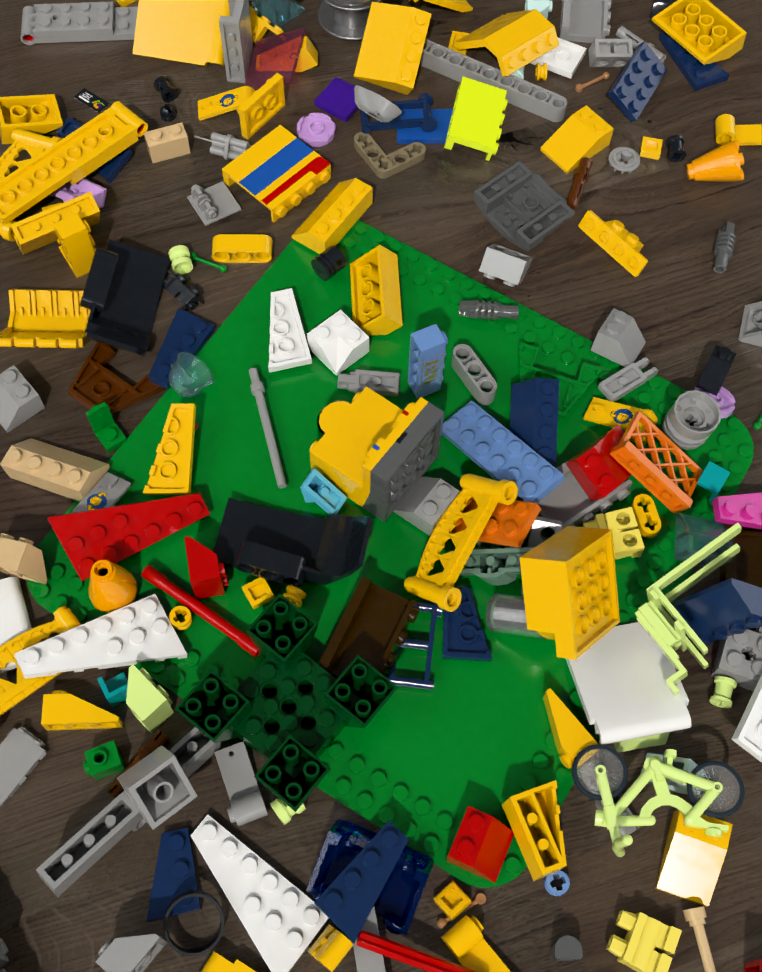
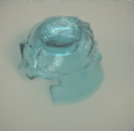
(189, 375)

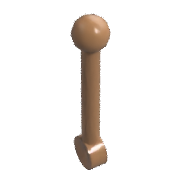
(579, 87)
(479, 899)

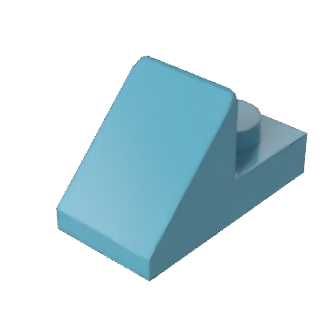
(322, 492)

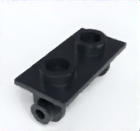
(188, 296)

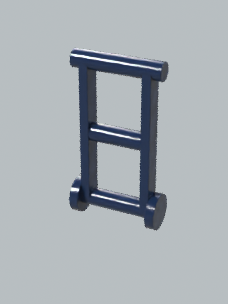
(427, 123)
(419, 644)

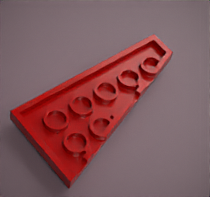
(123, 529)

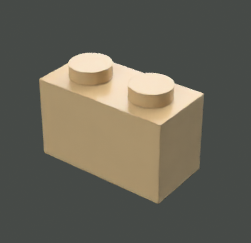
(167, 142)

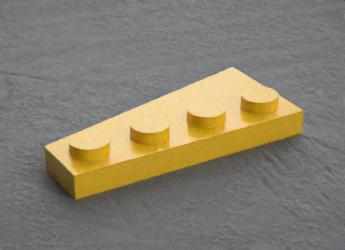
(174, 456)

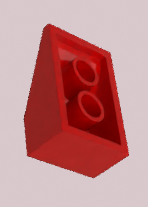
(596, 468)

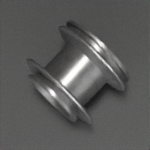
(345, 17)

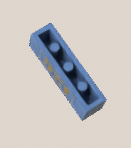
(426, 360)

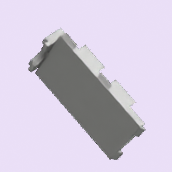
(17, 759)

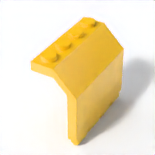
(514, 39)
(45, 319)

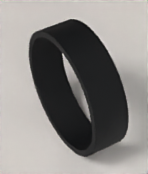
(200, 951)

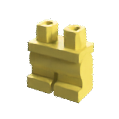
(626, 538)
(641, 940)

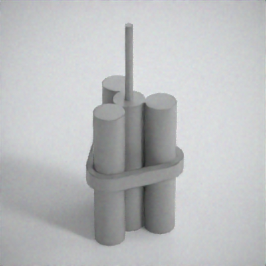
(226, 146)

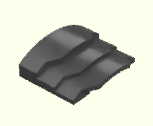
(522, 206)

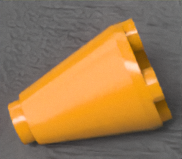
(718, 165)
(111, 586)

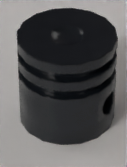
(327, 263)

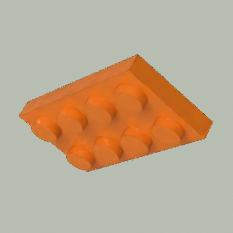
(507, 523)

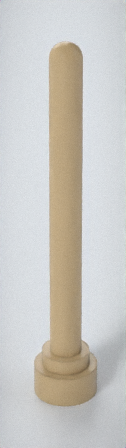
(696, 918)

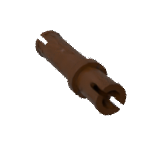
(580, 178)
(155, 742)

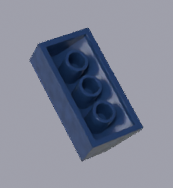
(536, 415)
(722, 610)

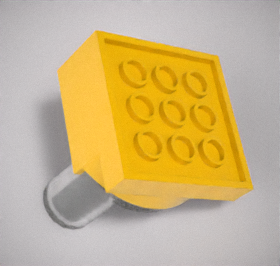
(565, 592)

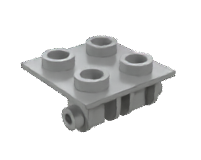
(213, 202)

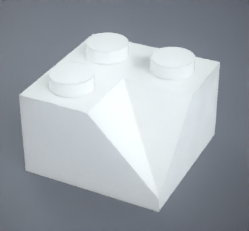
(338, 342)

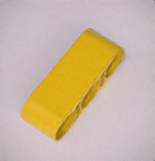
(242, 248)

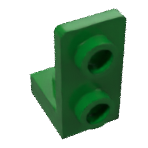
(105, 428)

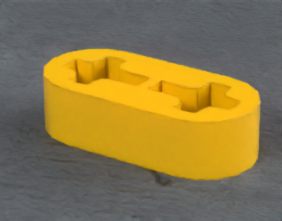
(650, 514)

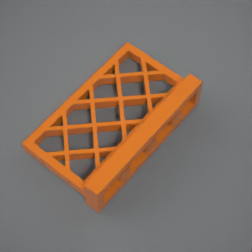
(650, 473)

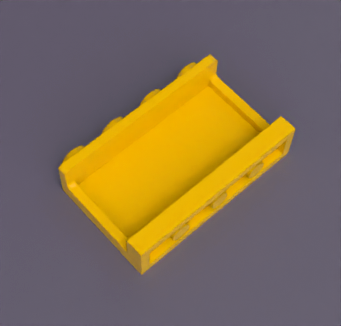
(39, 229)

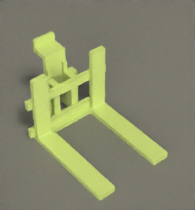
(661, 627)

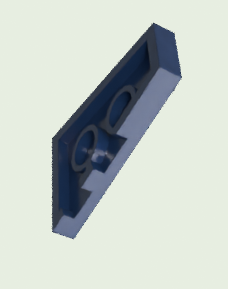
(462, 632)
(174, 875)

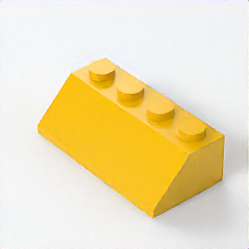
(335, 215)
(376, 292)

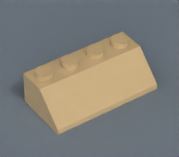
(53, 468)

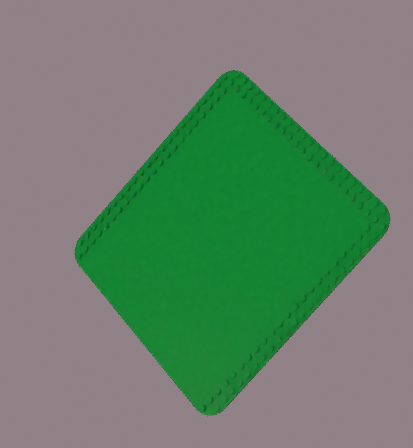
(484, 721)

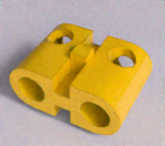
(330, 948)

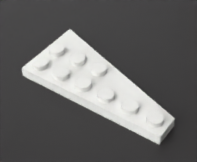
(113, 640)
(269, 906)

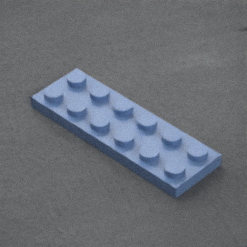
(501, 453)

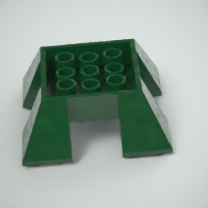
(292, 754)

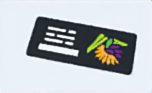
(91, 100)

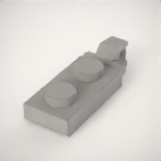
(380, 382)

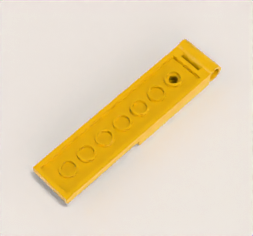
(70, 159)

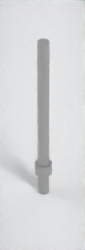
(258, 391)

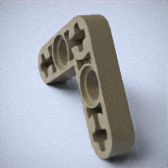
(388, 161)

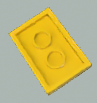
(262, 106)

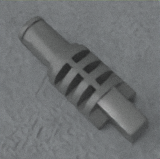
(724, 247)
(487, 310)

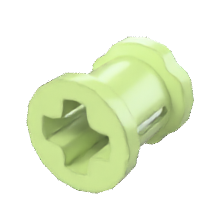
(723, 692)

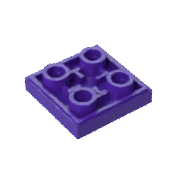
(338, 99)

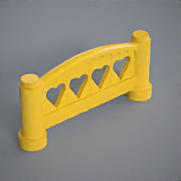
(34, 145)
(439, 587)
(14, 693)

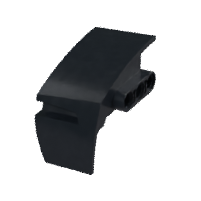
(123, 296)
(291, 545)

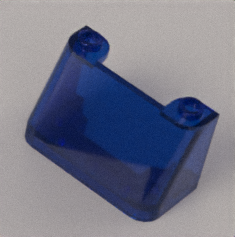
(403, 888)

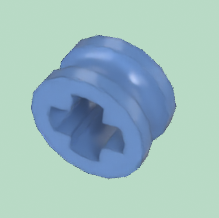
(564, 887)

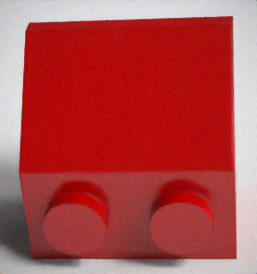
(205, 571)
(480, 844)

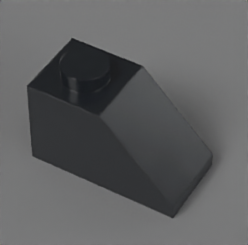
(716, 370)

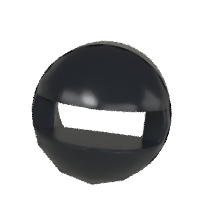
(165, 115)

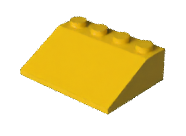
(701, 30)
(392, 46)

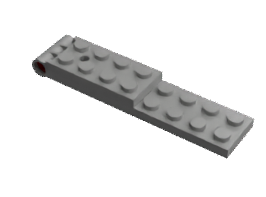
(77, 22)

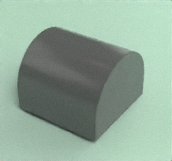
(566, 949)

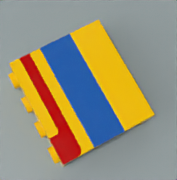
(278, 171)

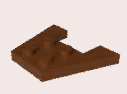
(98, 385)

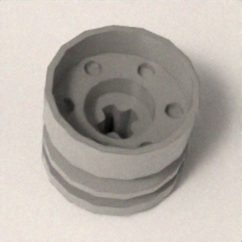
(691, 419)

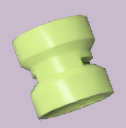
(180, 259)
(285, 812)

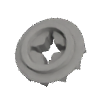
(626, 154)

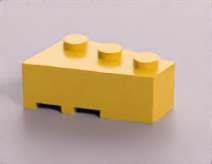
(75, 243)
(537, 829)

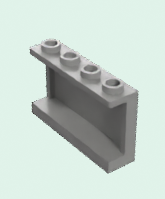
(585, 20)
(237, 40)
(571, 504)

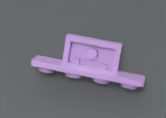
(82, 187)

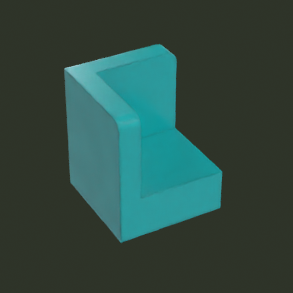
(713, 479)
(114, 689)

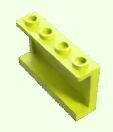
(477, 116)

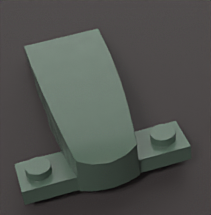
(495, 562)

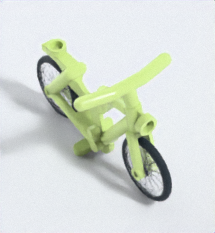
(603, 774)

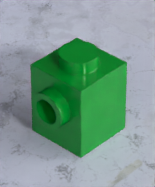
(103, 761)

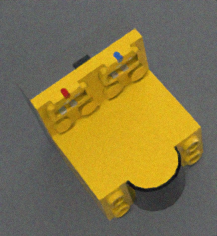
(376, 448)

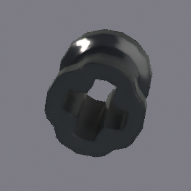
(165, 89)
(676, 151)

